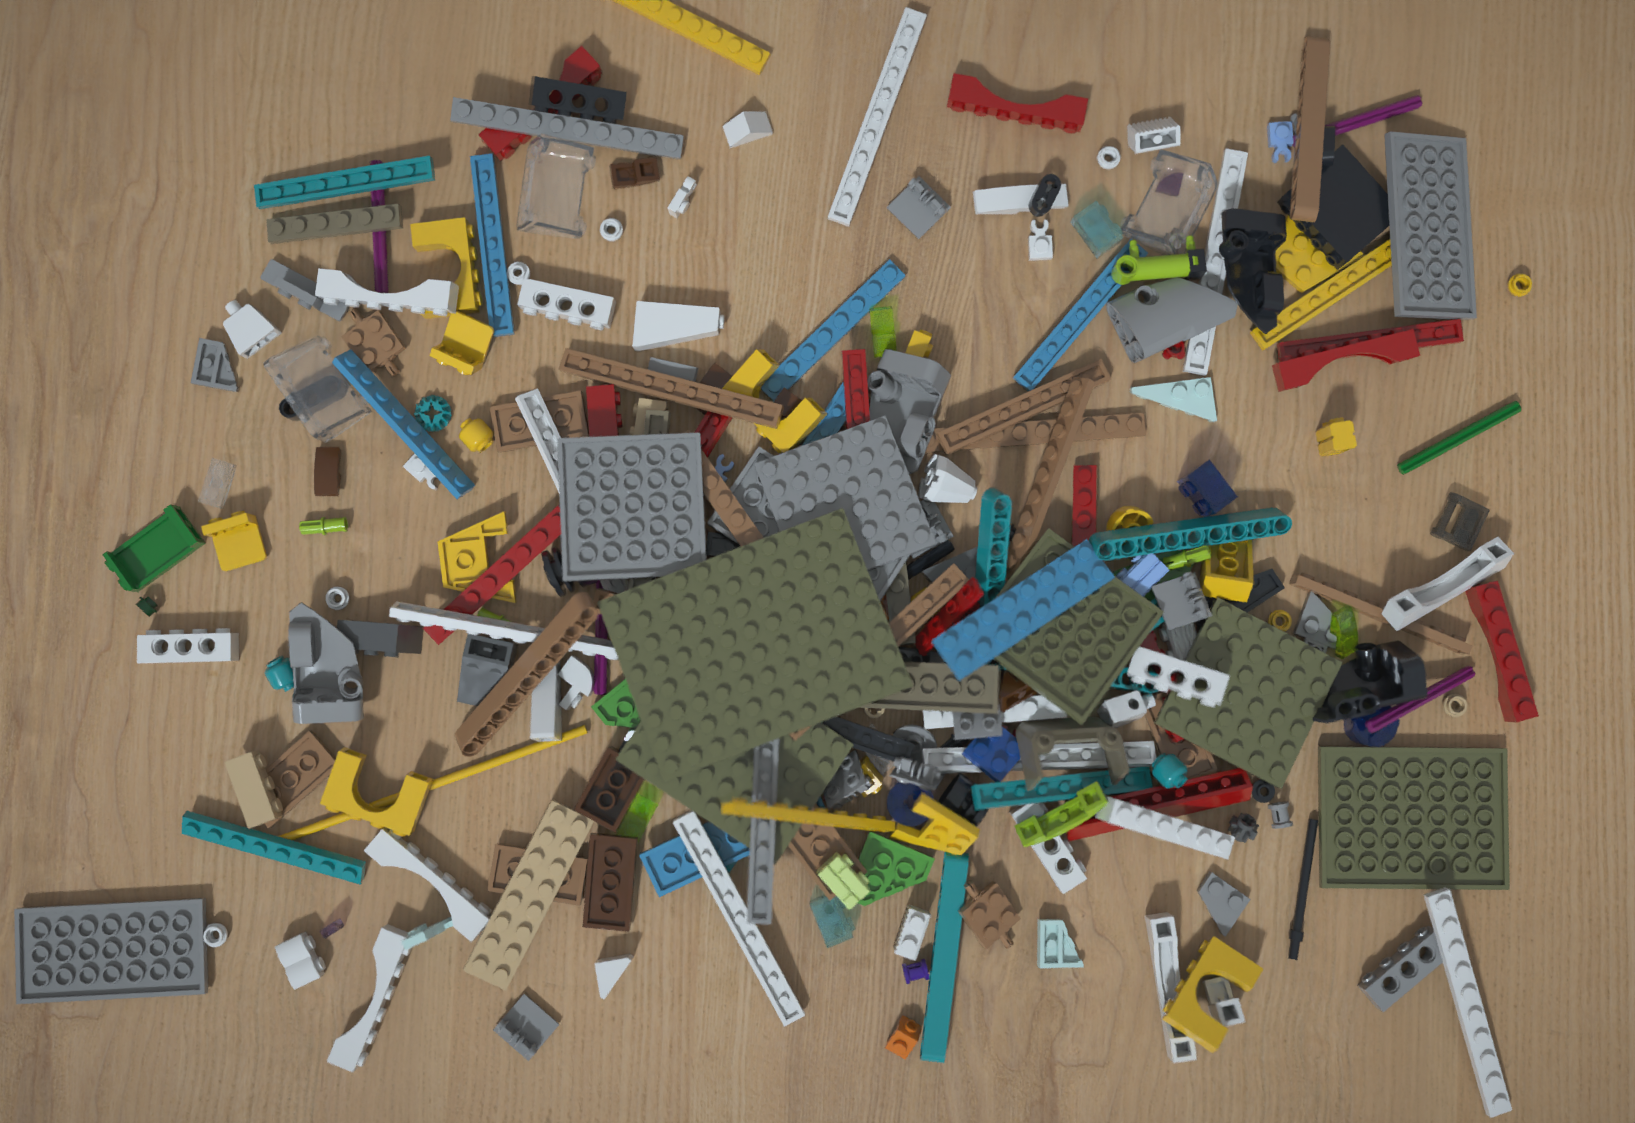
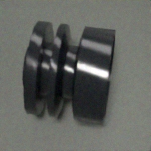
(554, 573)
(960, 800)

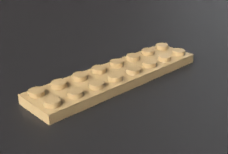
(528, 895)

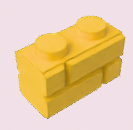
(1336, 437)

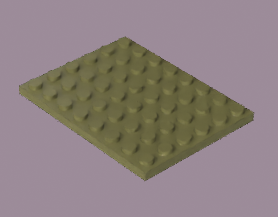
(802, 776)
(1413, 818)

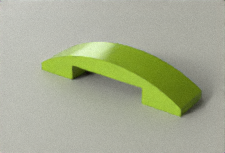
(1063, 818)

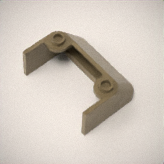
(1041, 735)

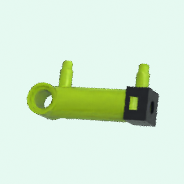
(1188, 265)

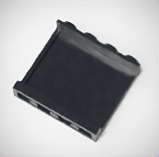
(1350, 210)

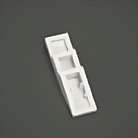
(1013, 199)

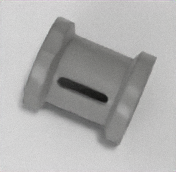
(1280, 815)

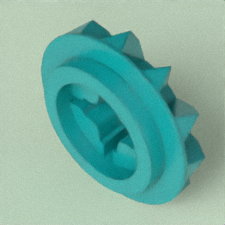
(440, 420)

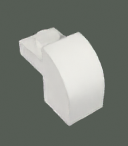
(581, 679)
(1222, 1003)

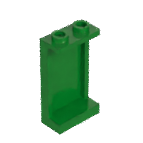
(154, 550)

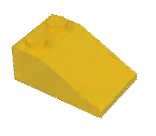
(1228, 571)

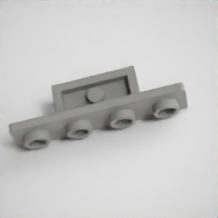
(296, 285)

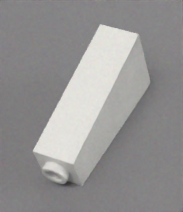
(673, 323)
(545, 708)

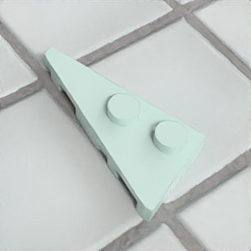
(1190, 396)

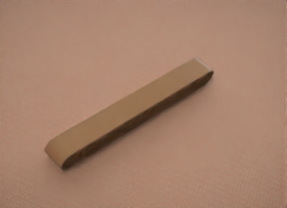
(1310, 129)
(526, 674)

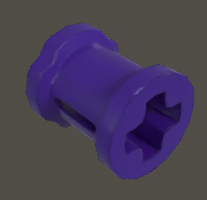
(915, 971)

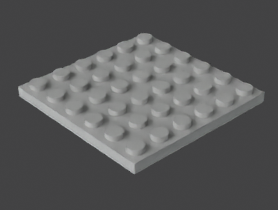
(853, 472)
(630, 505)

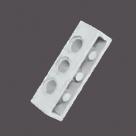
(534, 290)
(150, 646)
(1216, 681)
(1074, 872)

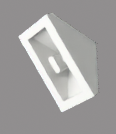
(747, 128)
(609, 971)

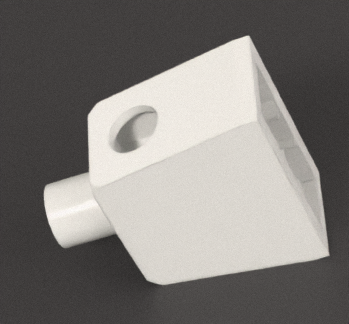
(248, 328)
(1118, 711)

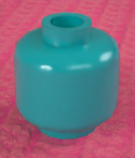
(280, 673)
(1169, 771)

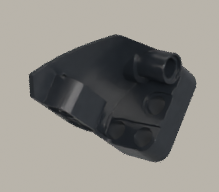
(1250, 263)
(1374, 680)

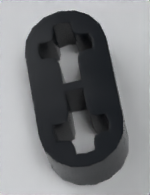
(1328, 146)
(1040, 193)

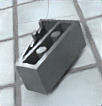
(965, 562)
(382, 637)

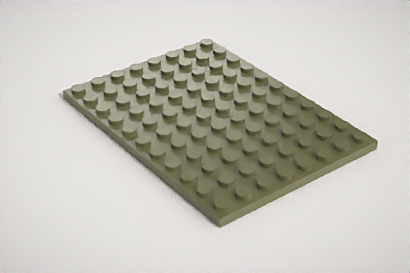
(754, 644)

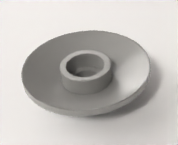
(923, 738)

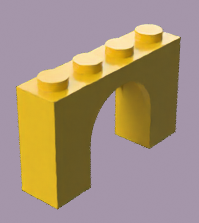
(454, 236)
(797, 425)
(343, 795)
(1184, 1010)

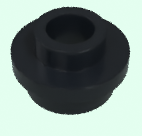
(1256, 791)

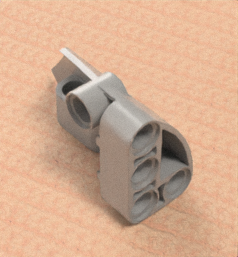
(1170, 314)
(909, 400)
(321, 666)

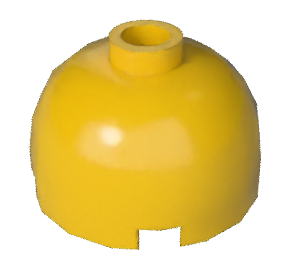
(1128, 517)

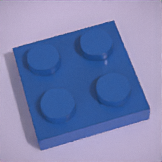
(994, 754)

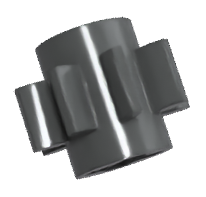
(1243, 827)

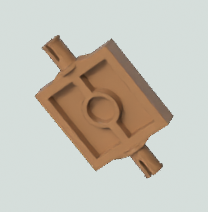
(374, 341)
(989, 914)

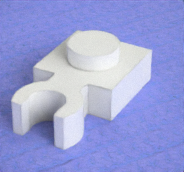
(680, 201)
(1040, 244)
(420, 471)

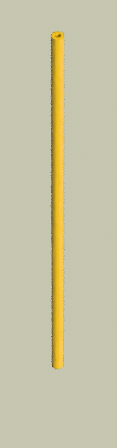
(441, 781)

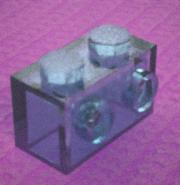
(1097, 229)
(832, 920)

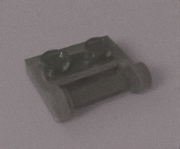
(1467, 524)

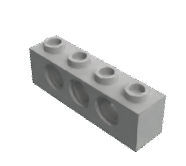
(1400, 981)

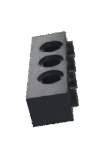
(613, 99)

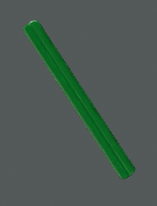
(1459, 437)

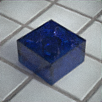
(1206, 489)

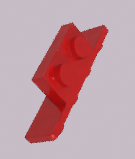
(957, 609)

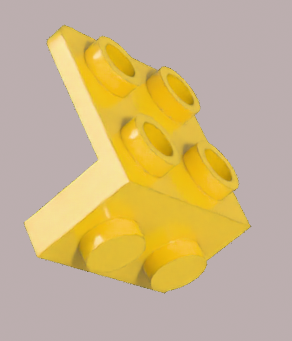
(464, 344)
(236, 540)

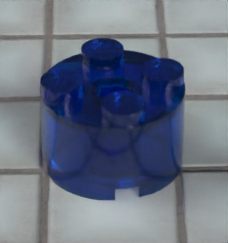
(1358, 732)
(900, 811)

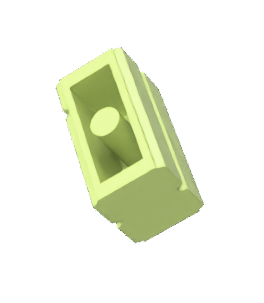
(843, 880)

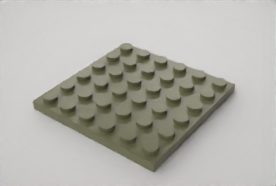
(1084, 647)
(1267, 700)

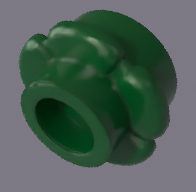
(147, 606)

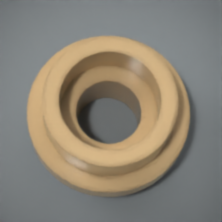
(1461, 705)

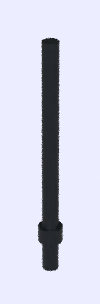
(1296, 934)

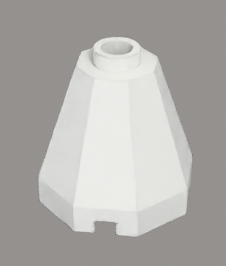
(946, 482)

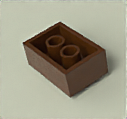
(609, 792)

